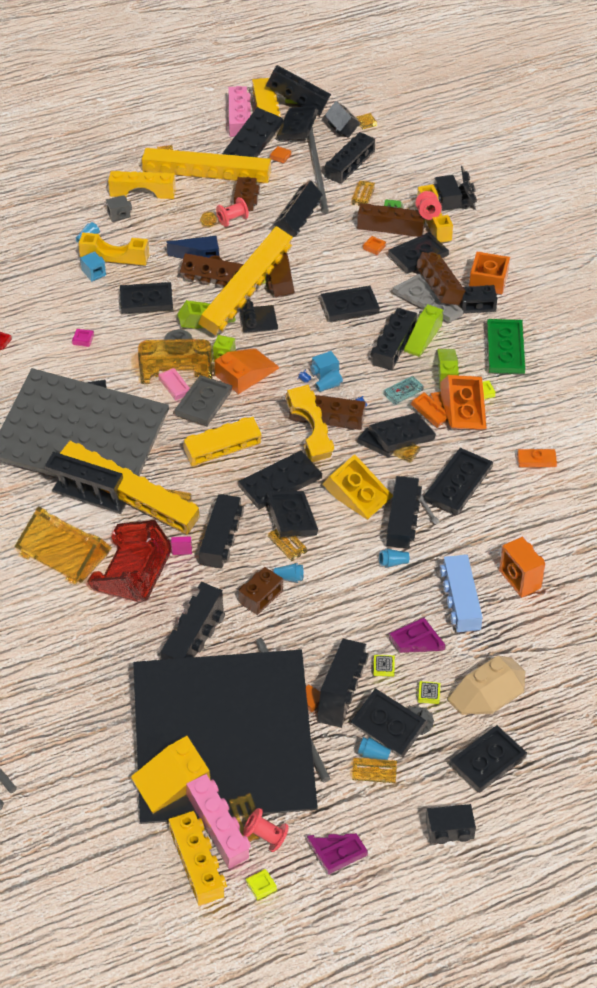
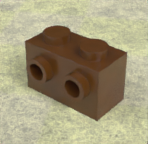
(247, 190)
(260, 590)

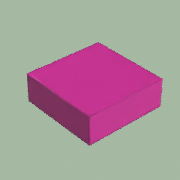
(83, 337)
(181, 545)

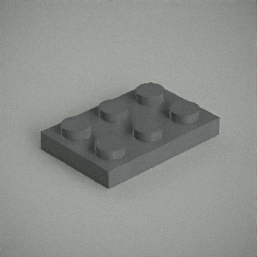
(203, 400)

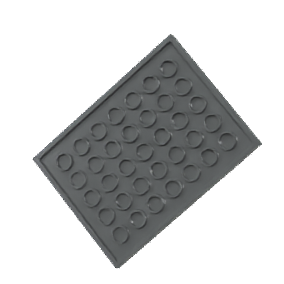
(63, 410)

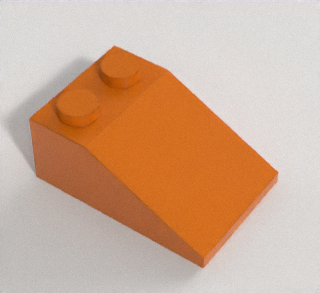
(243, 368)
(464, 402)

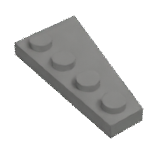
(420, 293)

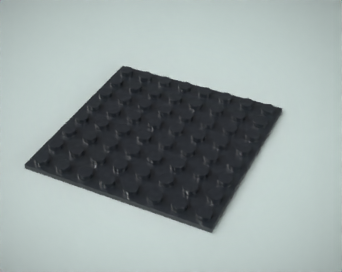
(242, 718)

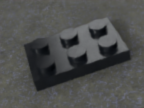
(298, 122)
(408, 253)
(146, 297)
(350, 303)
(402, 432)
(292, 513)
(389, 722)
(488, 758)

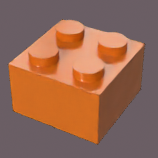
(490, 270)
(522, 566)

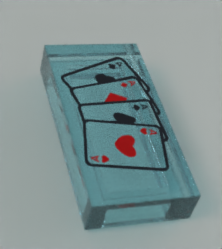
(403, 390)

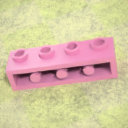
(238, 108)
(217, 820)

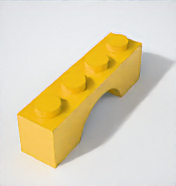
(160, 183)
(441, 226)
(134, 252)
(302, 402)

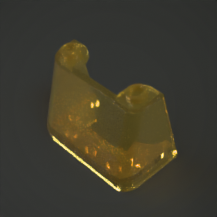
(177, 354)
(61, 546)

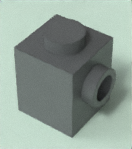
(118, 208)

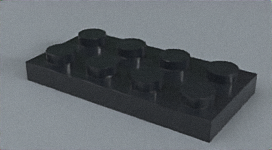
(254, 134)
(285, 475)
(458, 481)

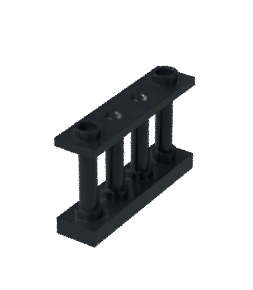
(85, 480)

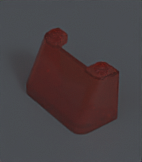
(137, 562)

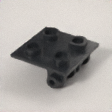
(467, 190)
(258, 317)

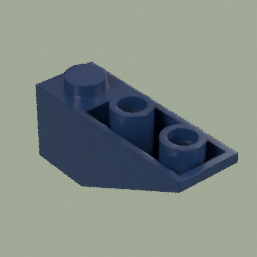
(199, 246)

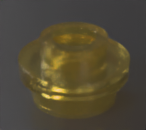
(208, 219)

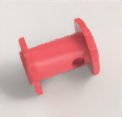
(428, 205)
(231, 212)
(265, 830)

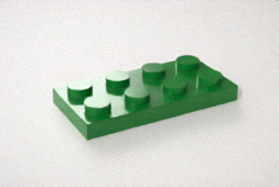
(505, 346)

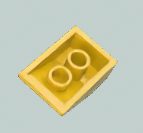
(358, 488)
(167, 774)

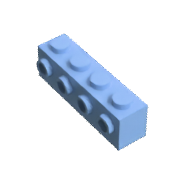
(462, 593)

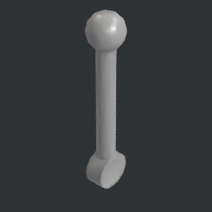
(435, 520)

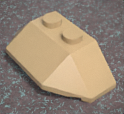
(489, 687)

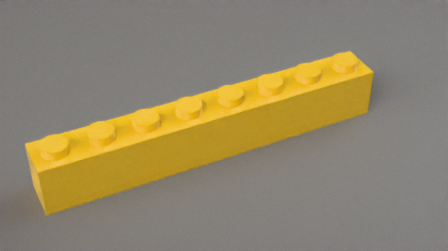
(206, 164)
(245, 280)
(141, 493)

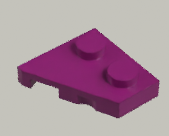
(417, 638)
(337, 850)

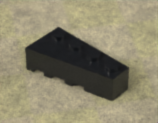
(196, 625)
(341, 682)

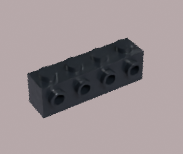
(297, 89)
(349, 158)
(299, 208)
(394, 339)
(402, 513)
(220, 531)

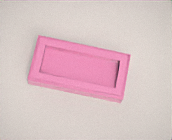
(174, 383)

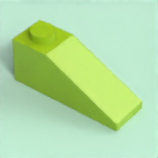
(191, 312)
(424, 330)
(447, 363)

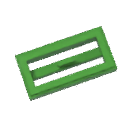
(393, 203)

